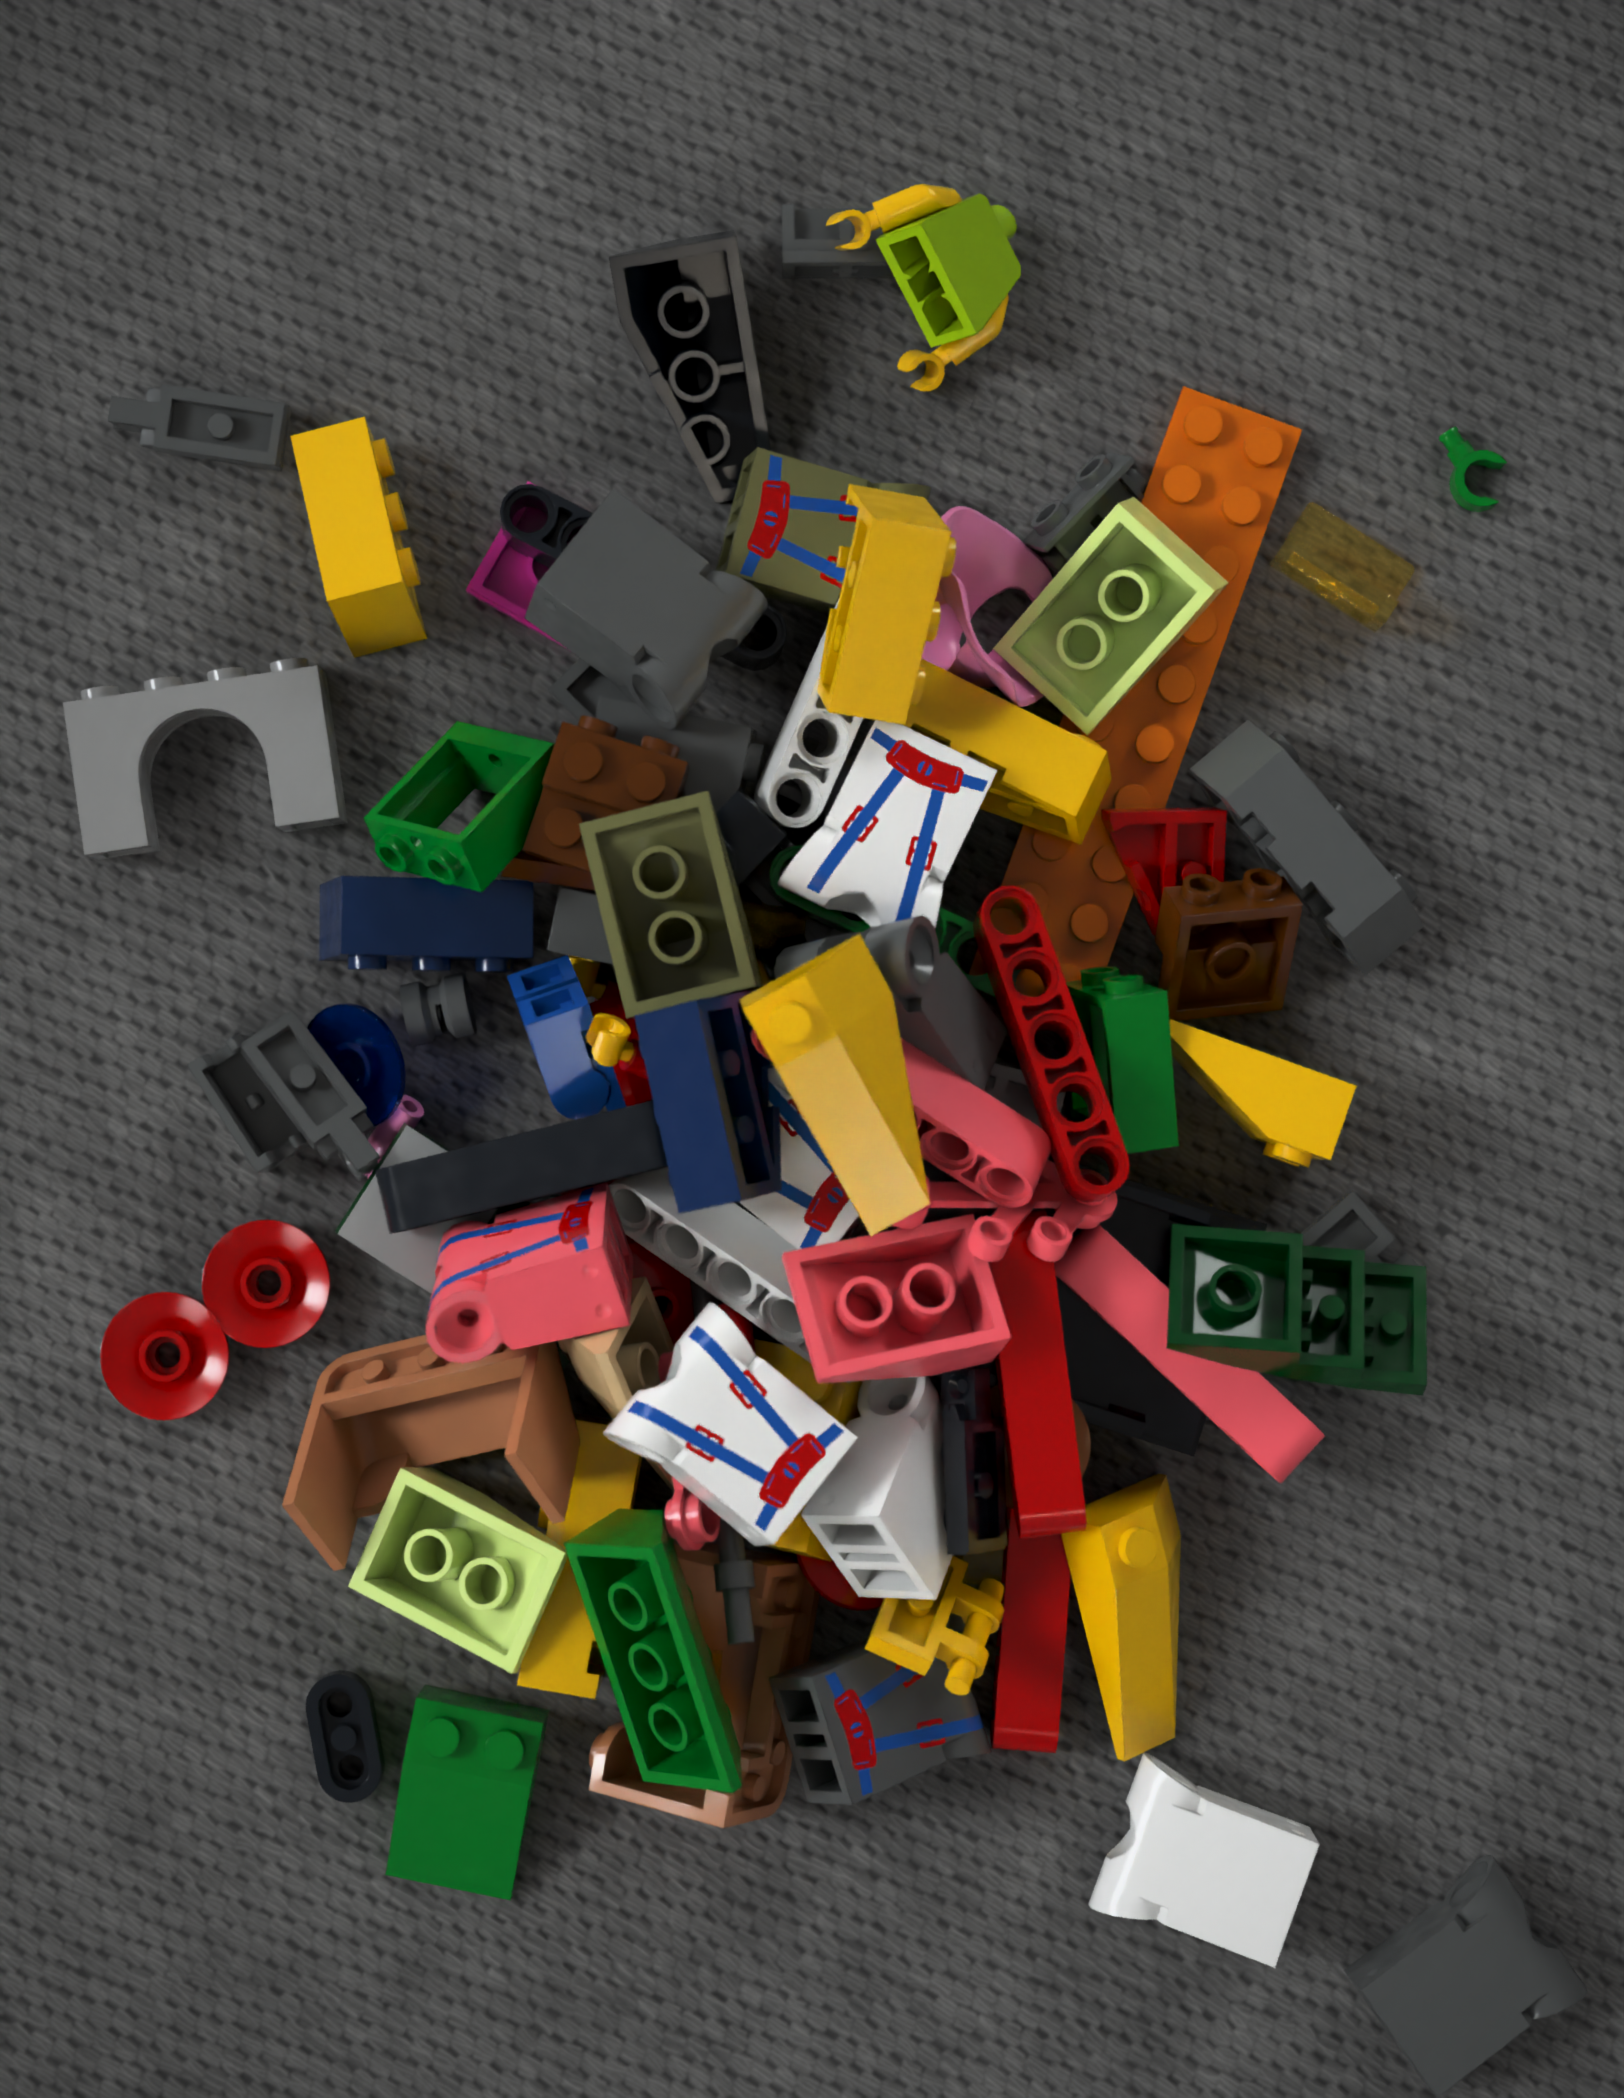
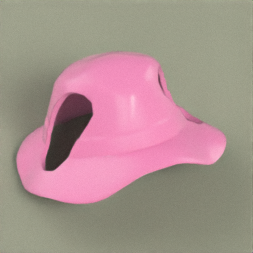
(984, 565)

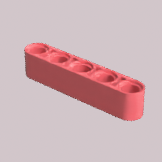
(970, 1131)
(1230, 1396)

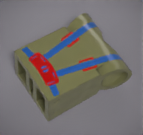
(790, 528)

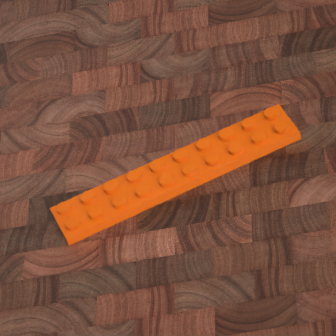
(1216, 493)

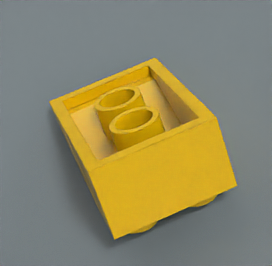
(1268, 1097)

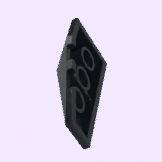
(695, 339)

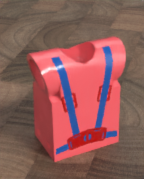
(531, 1277)

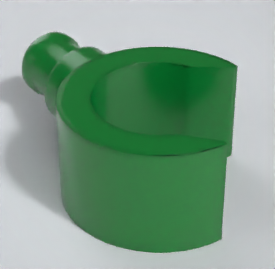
(1463, 456)

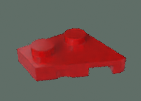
(1164, 847)

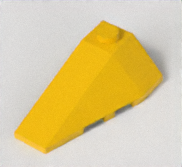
(844, 1065)
(1129, 1607)

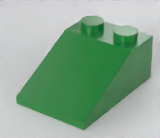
(465, 1791)

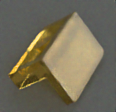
(1343, 567)

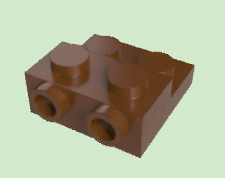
(597, 778)
(1227, 944)

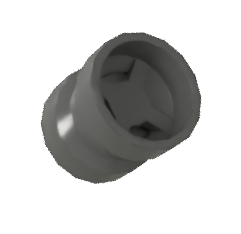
(424, 1014)

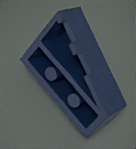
(425, 923)
(711, 1102)

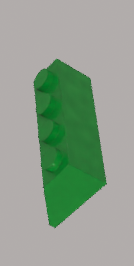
(655, 1652)

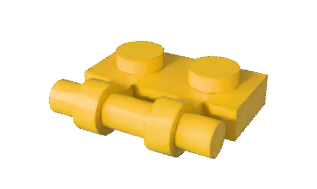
(916, 1630)

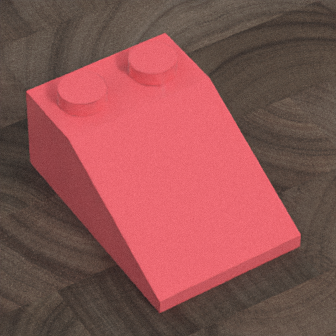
(897, 1304)

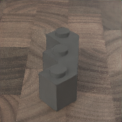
(1311, 843)

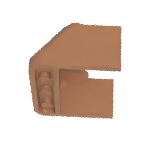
(416, 1410)

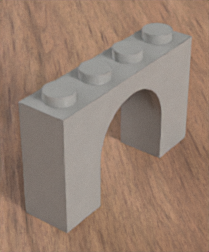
(119, 735)

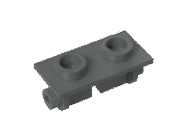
(1066, 524)

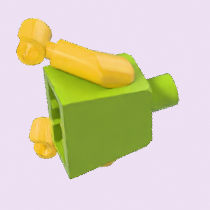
(949, 264)

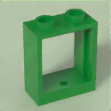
(459, 762)
(1133, 1055)

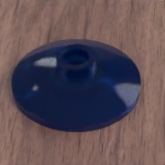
(364, 1054)

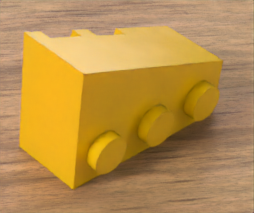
(885, 606)

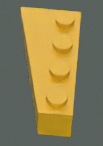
(564, 1648)

